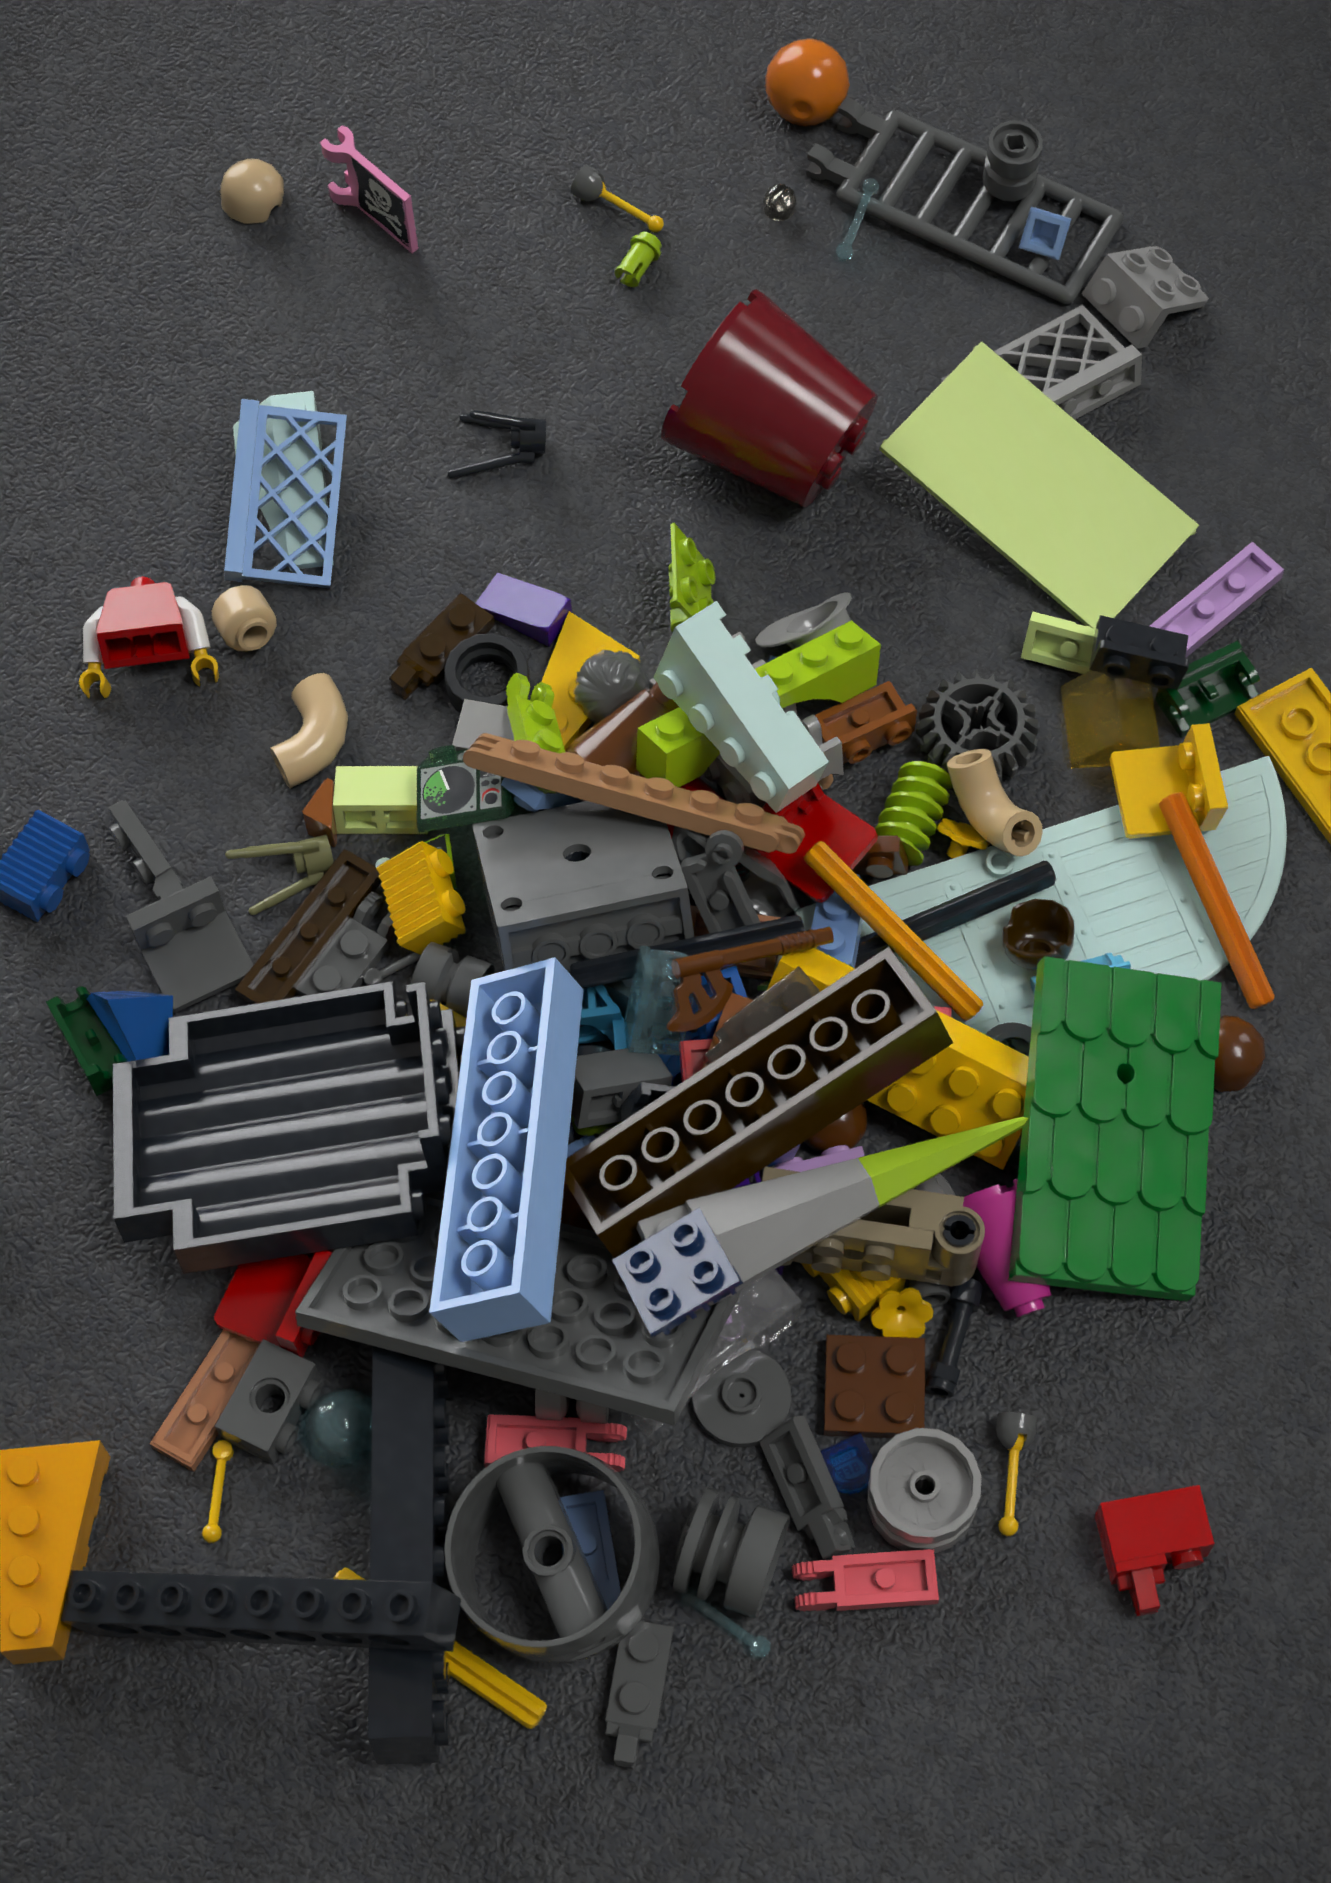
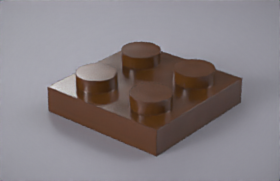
(874, 1385)

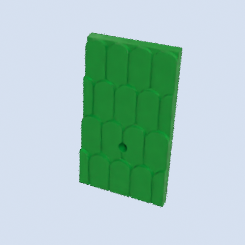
(1116, 1130)

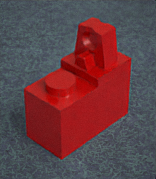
(1147, 1534)

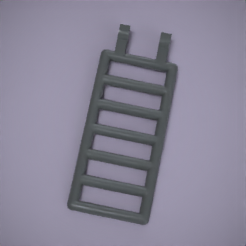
(880, 132)

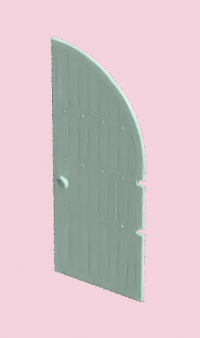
(1120, 891)

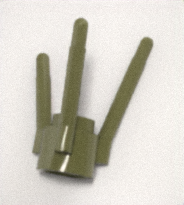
(309, 856)

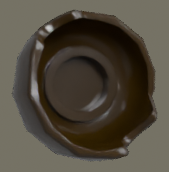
(1038, 930)

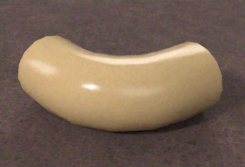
(321, 732)
(989, 807)

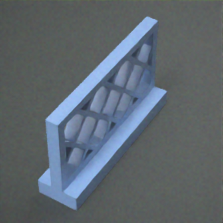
(246, 493)

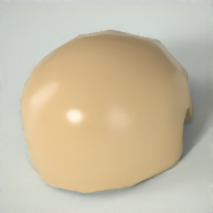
(251, 191)

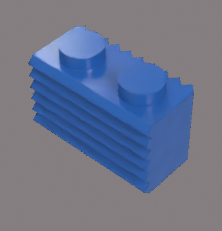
(41, 865)

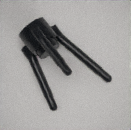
(526, 435)

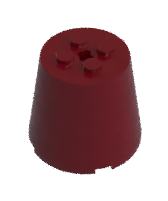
(771, 404)

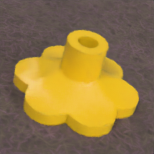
(962, 837)
(902, 1313)

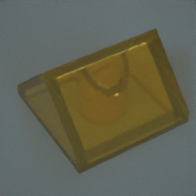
(1107, 717)

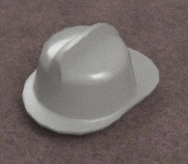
(807, 624)

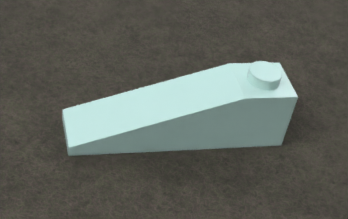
(294, 495)

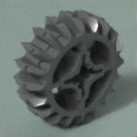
(972, 705)

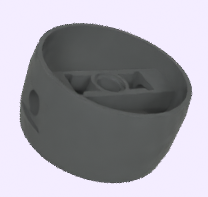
(541, 1520)

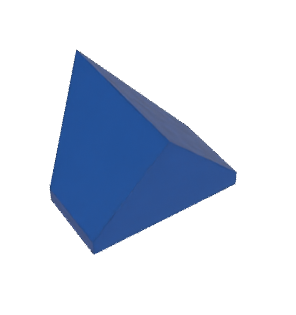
(135, 1021)

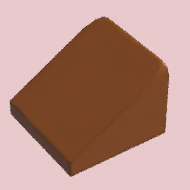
(319, 813)

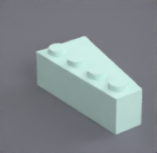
(738, 709)

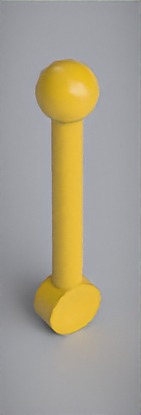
(223, 1452)

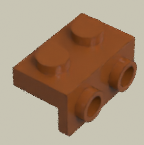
(868, 722)

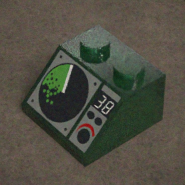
(456, 794)

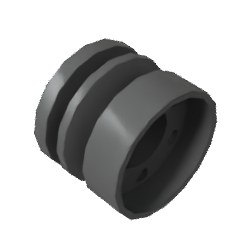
(730, 1552)

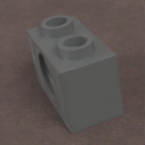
(269, 1374)

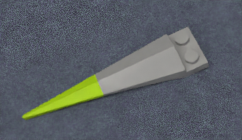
(785, 1216)

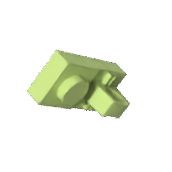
(1058, 643)

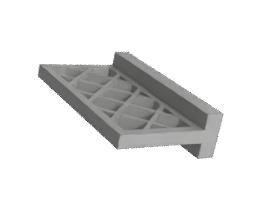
(1096, 381)

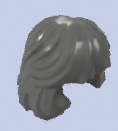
(608, 682)

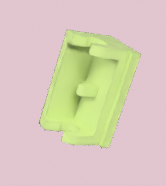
(376, 800)

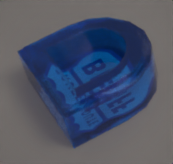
(849, 1464)

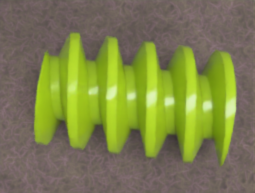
(915, 806)

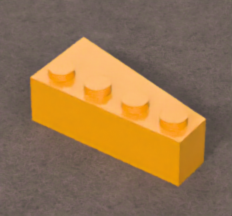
(44, 1534)

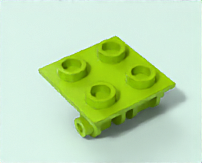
(688, 578)

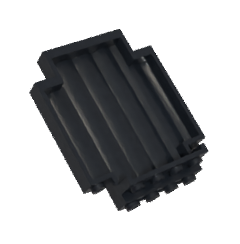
(287, 1126)

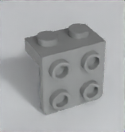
(1140, 290)

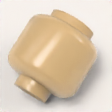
(244, 618)

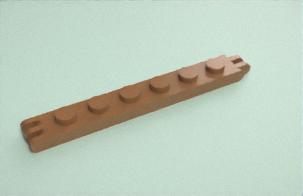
(630, 793)

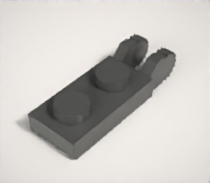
(150, 862)
(350, 952)

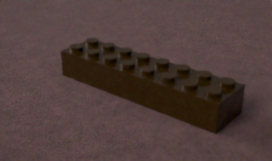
(757, 1100)

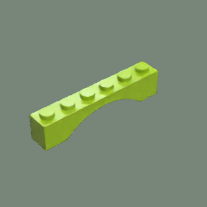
(825, 668)

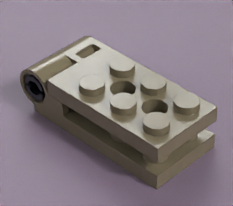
(909, 1238)

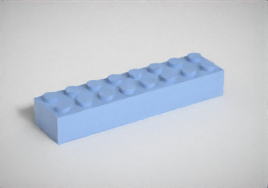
(508, 1153)

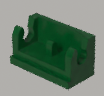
(1210, 689)
(87, 1039)

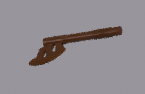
(711, 962)

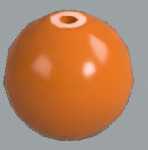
(807, 82)

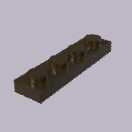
(309, 930)

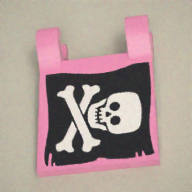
(371, 191)

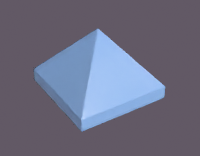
(1045, 233)

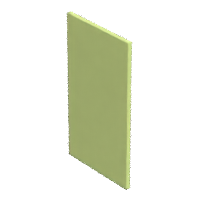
(1039, 487)

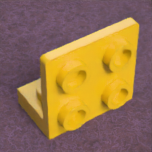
(1152, 774)

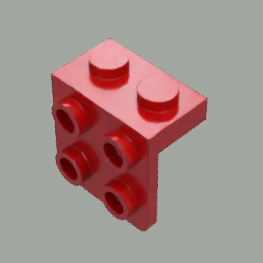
(825, 822)
(265, 1298)

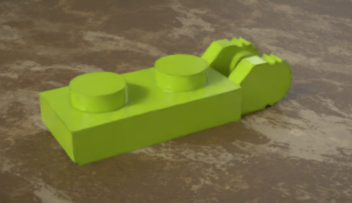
(533, 718)

